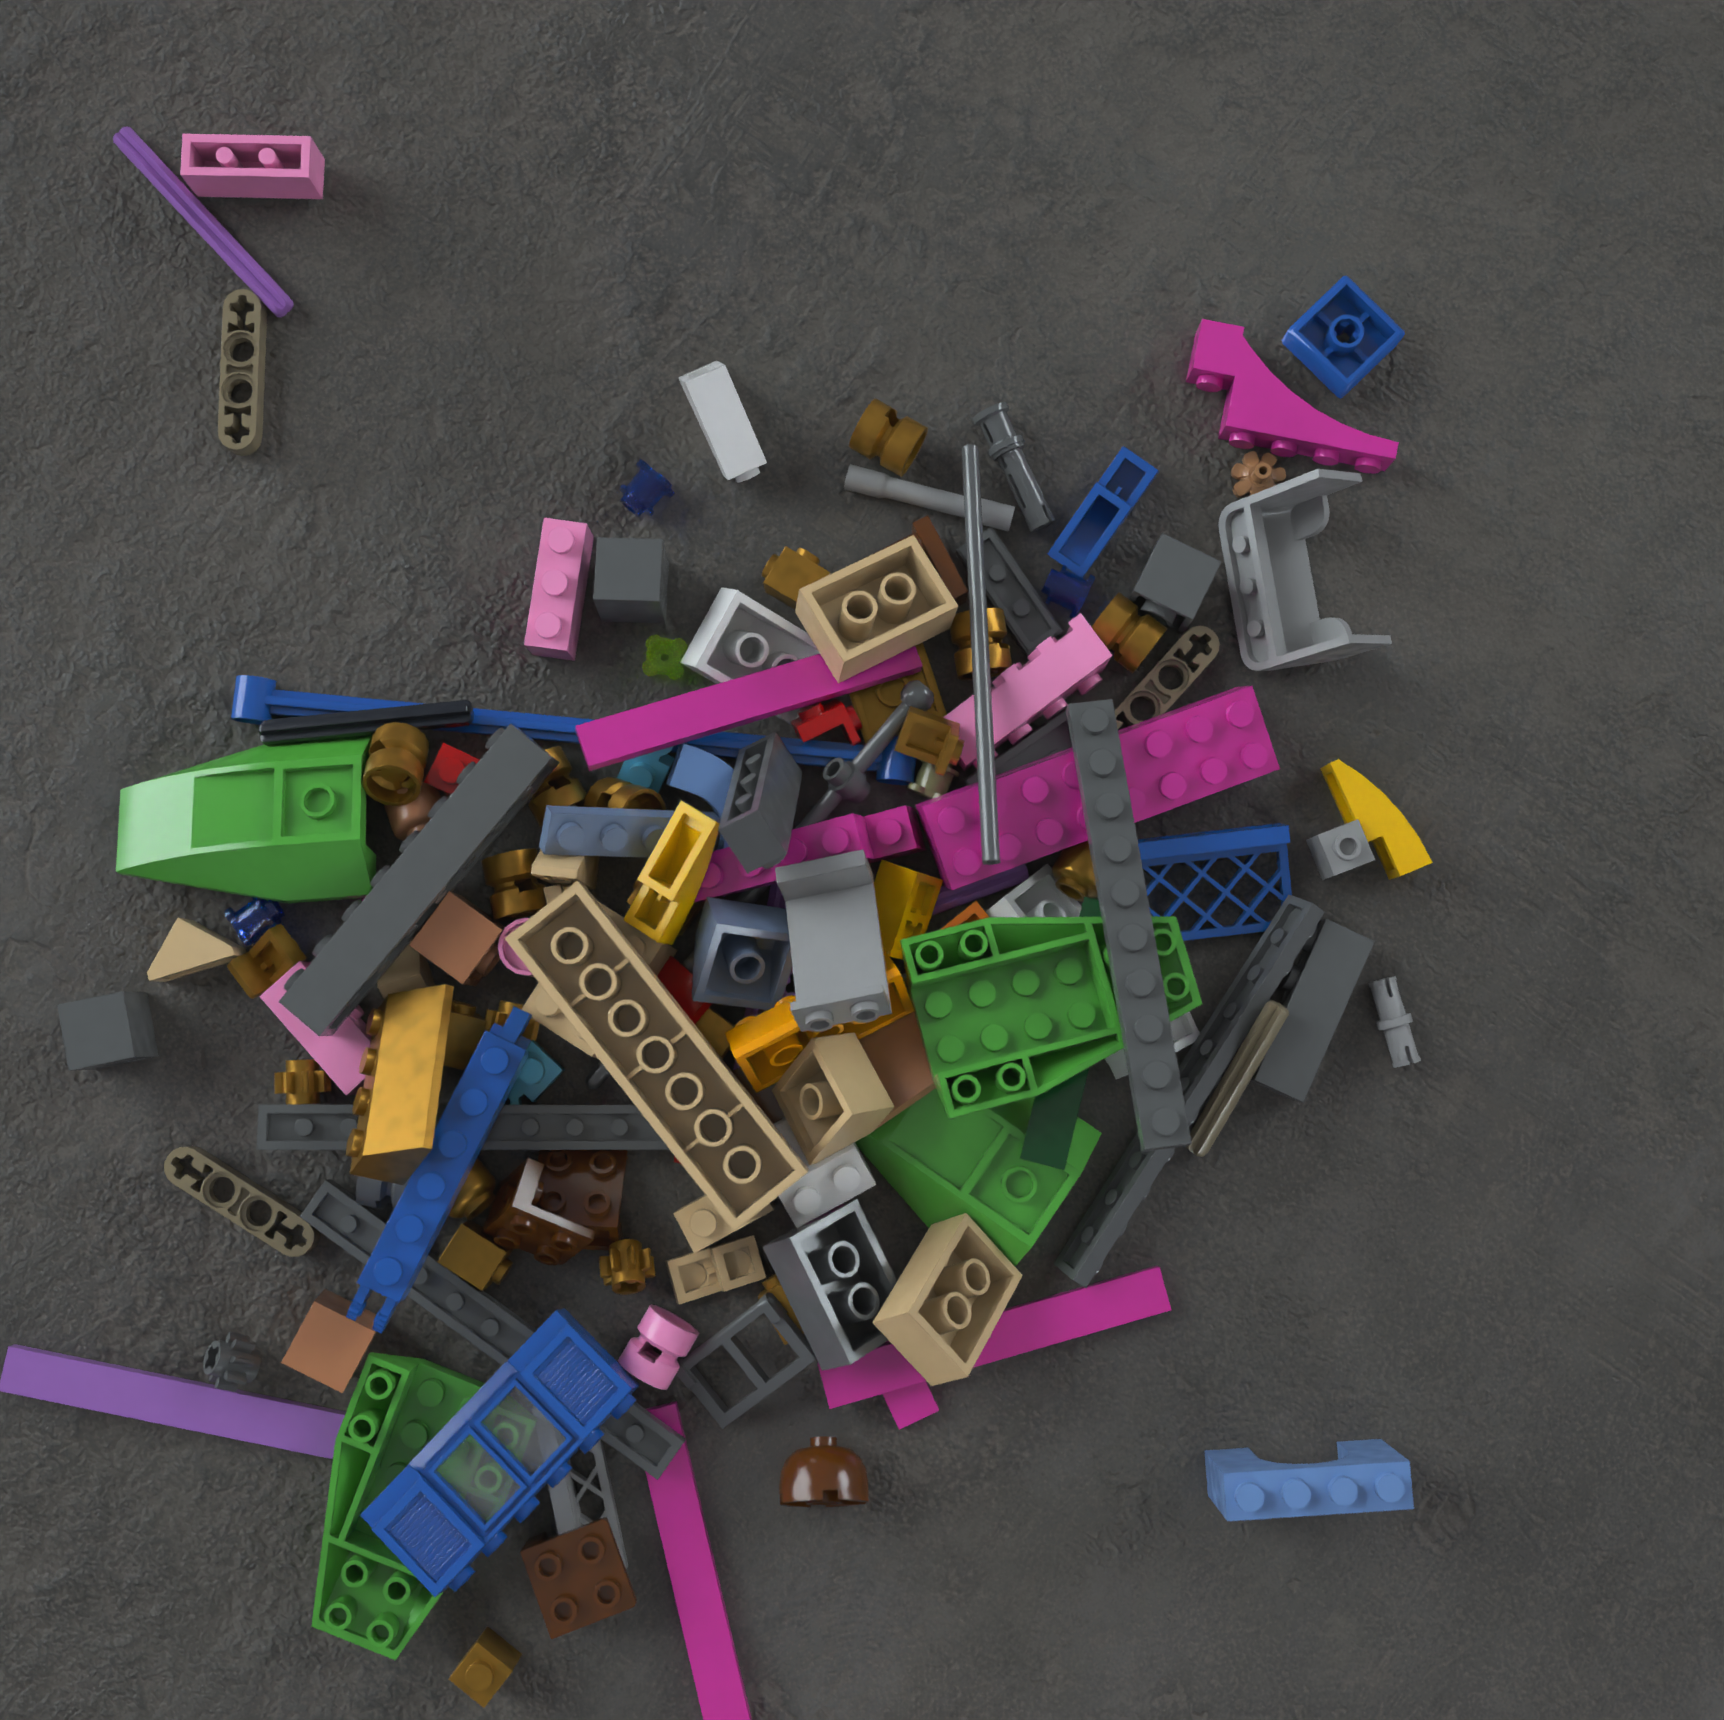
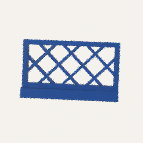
(1209, 847)

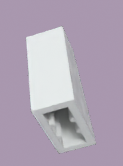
(723, 421)

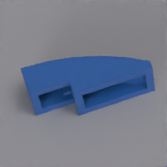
(1103, 512)

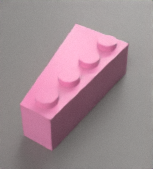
(1036, 687)

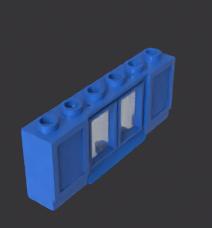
(501, 1453)

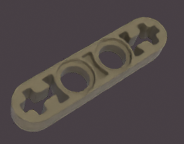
(237, 372)
(1150, 686)
(239, 1206)

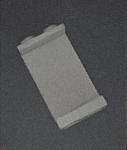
(834, 941)

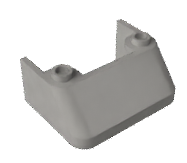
(1273, 577)

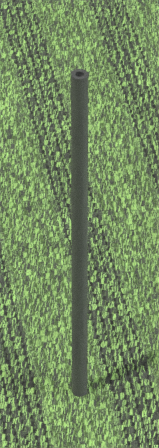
(980, 656)

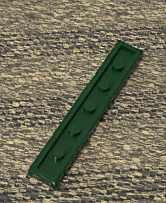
(1057, 1109)

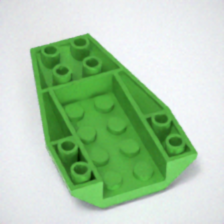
(256, 824)
(1024, 1003)
(976, 1169)
(392, 1416)

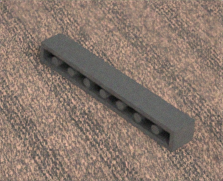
(418, 881)

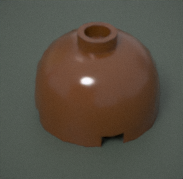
(823, 1476)

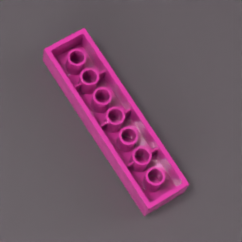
(1040, 803)

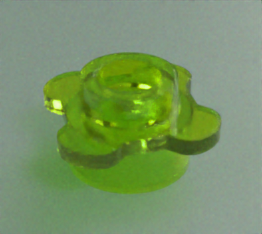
(656, 648)

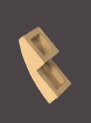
(715, 1269)

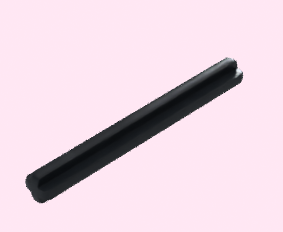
(364, 722)

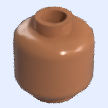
(413, 816)

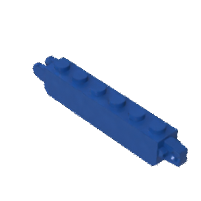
(444, 1170)

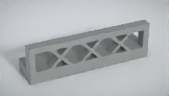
(566, 1500)

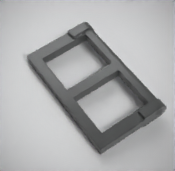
(726, 1336)

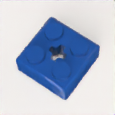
(1337, 312)

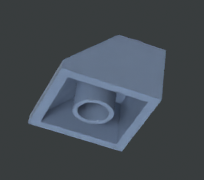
(741, 954)

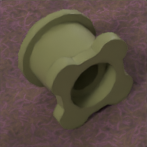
(930, 784)

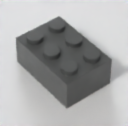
(834, 1283)

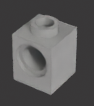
(1340, 849)

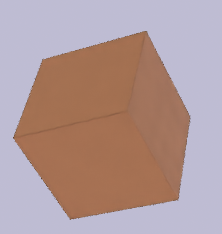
(460, 939)
(330, 1343)

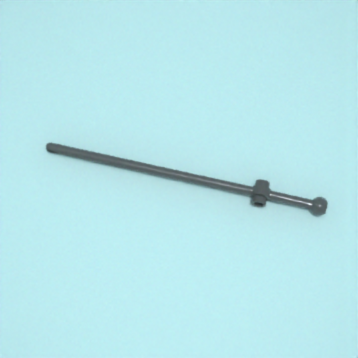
(845, 782)

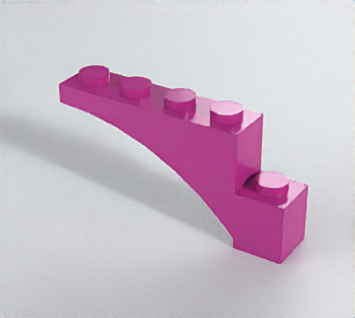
(1267, 413)
(881, 836)

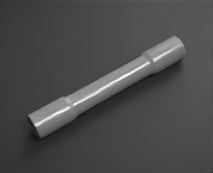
(883, 486)

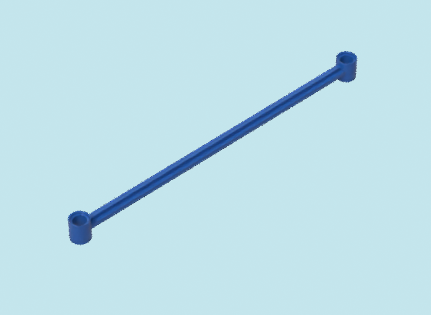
(258, 700)

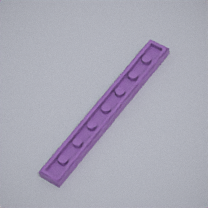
(170, 1401)

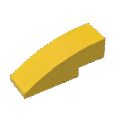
(1380, 819)
(673, 874)

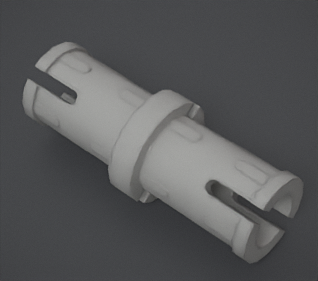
(1394, 1022)

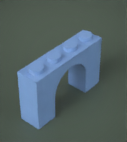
(1363, 1479)

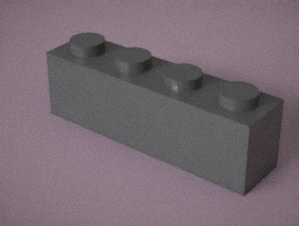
(761, 803)
(1315, 1000)

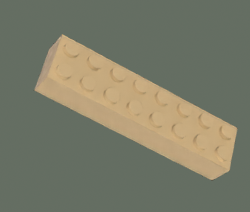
(657, 1055)

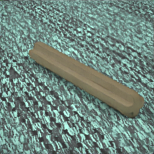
(1237, 1077)

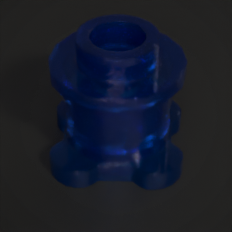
(645, 490)
(1067, 589)
(254, 919)

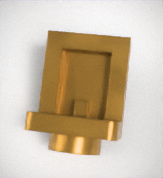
(930, 739)
(266, 961)

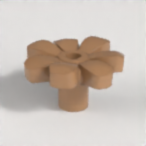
(1256, 474)

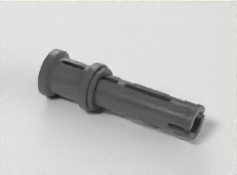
(1007, 450)

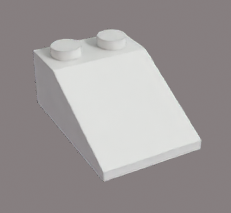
(744, 639)

